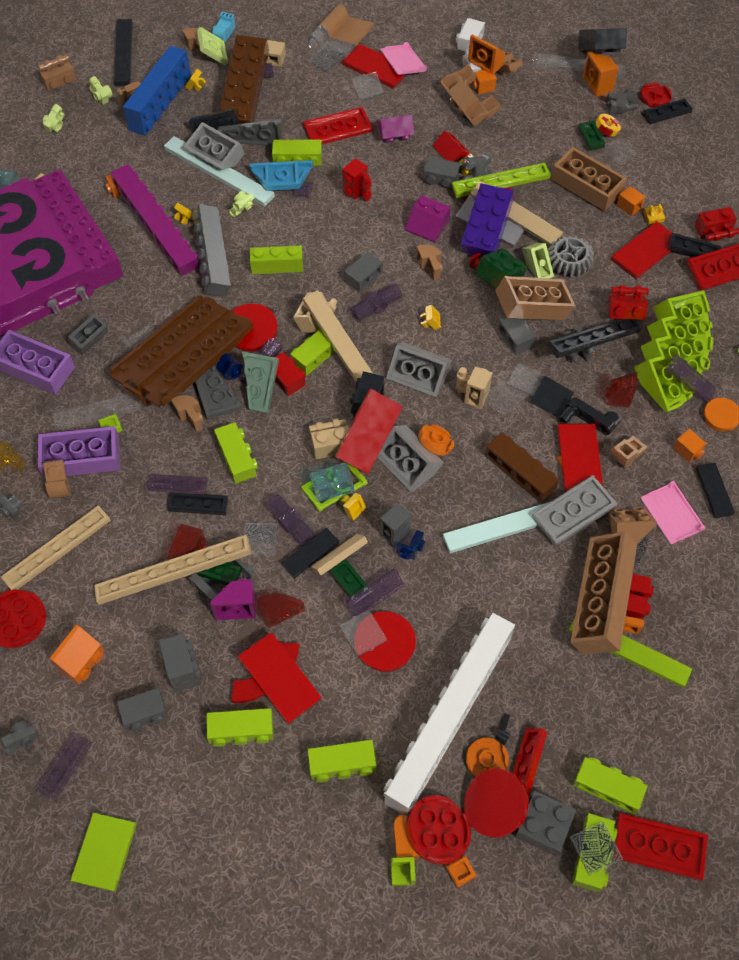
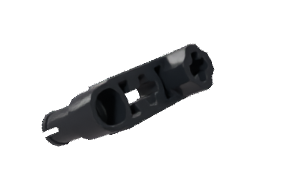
(576, 407)

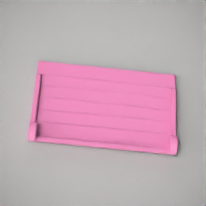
(403, 59)
(672, 513)

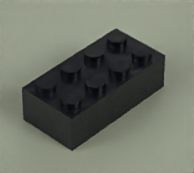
(602, 40)

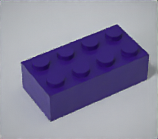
(487, 220)

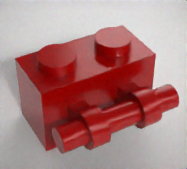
(356, 180)
(717, 224)
(628, 306)

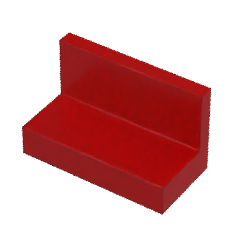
(450, 147)

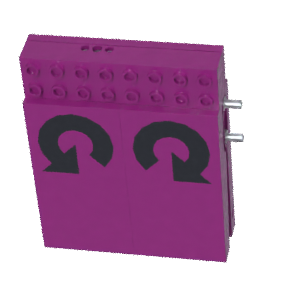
(48, 251)

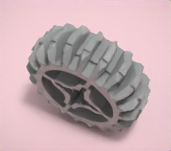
(572, 251)

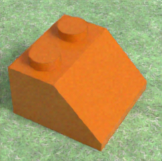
(485, 55)
(600, 73)
(77, 655)

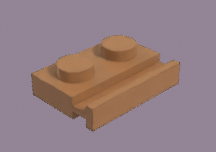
(125, 94)

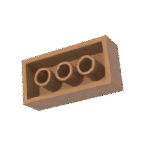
(588, 178)
(535, 298)

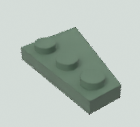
(260, 378)

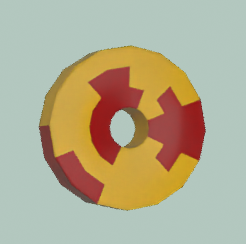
(608, 125)

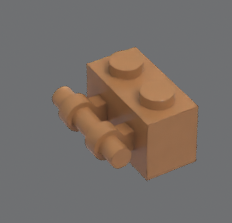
(56, 72)

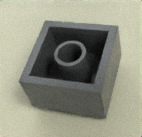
(180, 662)
(546, 823)

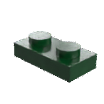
(591, 135)
(222, 573)
(348, 578)

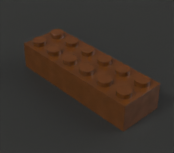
(245, 77)

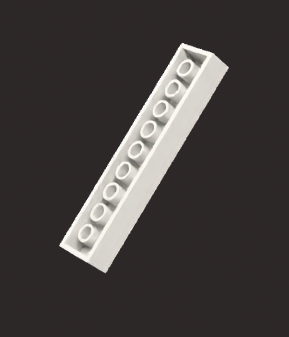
(448, 716)

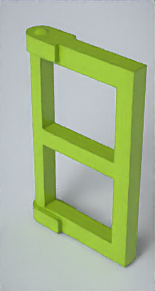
(306, 489)

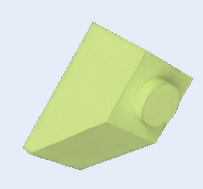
(538, 260)

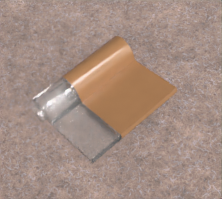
(339, 31)

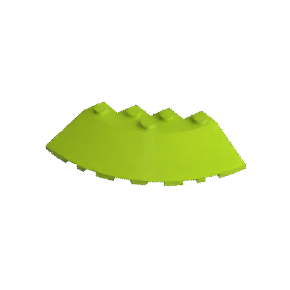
(680, 330)

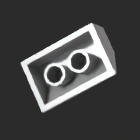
(214, 147)
(418, 368)
(408, 458)

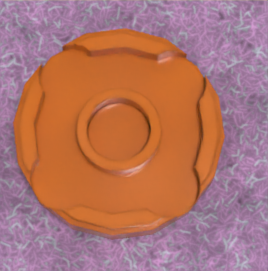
(722, 414)
(436, 439)
(497, 758)

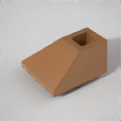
(634, 522)

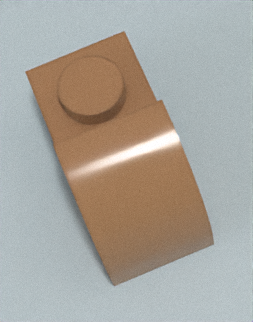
(191, 40)
(510, 64)
(430, 257)
(188, 408)
(628, 451)
(57, 481)

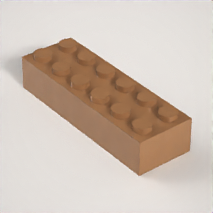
(604, 594)

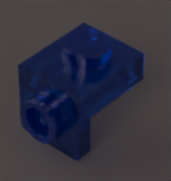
(229, 367)
(410, 552)

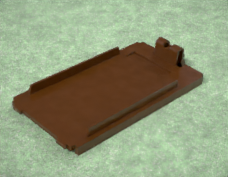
(180, 351)

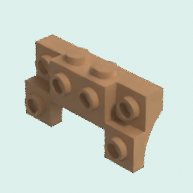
(465, 98)

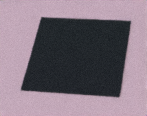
(552, 396)

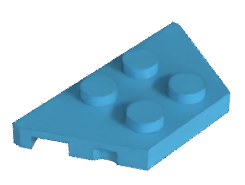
(282, 174)

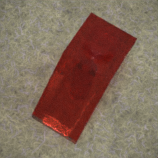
(622, 390)
(187, 541)
(278, 608)

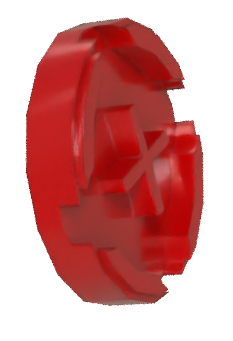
(655, 95)

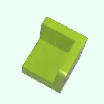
(403, 871)

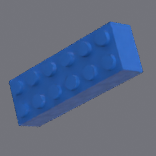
(157, 90)

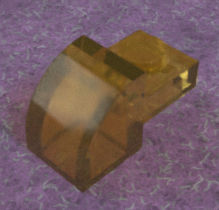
(10, 457)

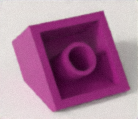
(395, 127)
(428, 218)
(235, 601)

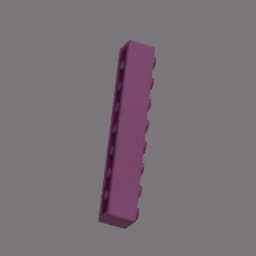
(155, 220)

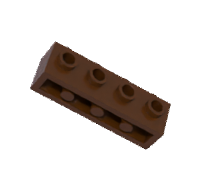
(521, 467)

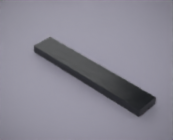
(123, 52)
(593, 337)

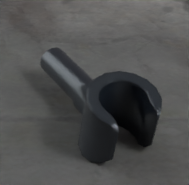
(502, 735)

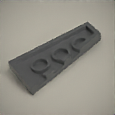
(254, 133)
(216, 395)

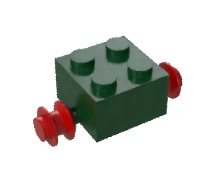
(496, 266)

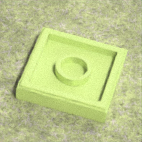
(212, 46)

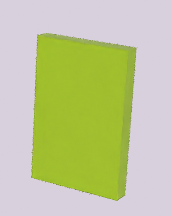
(104, 852)

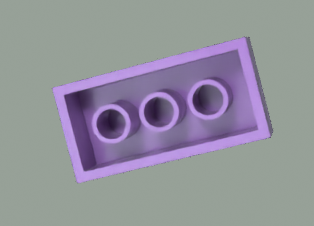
(34, 362)
(82, 450)

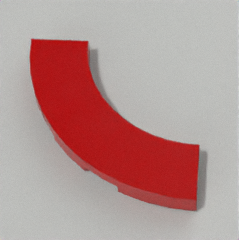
(248, 689)

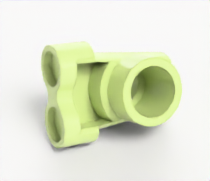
(100, 93)
(53, 121)
(242, 202)

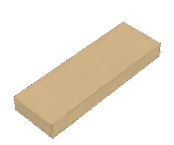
(339, 554)

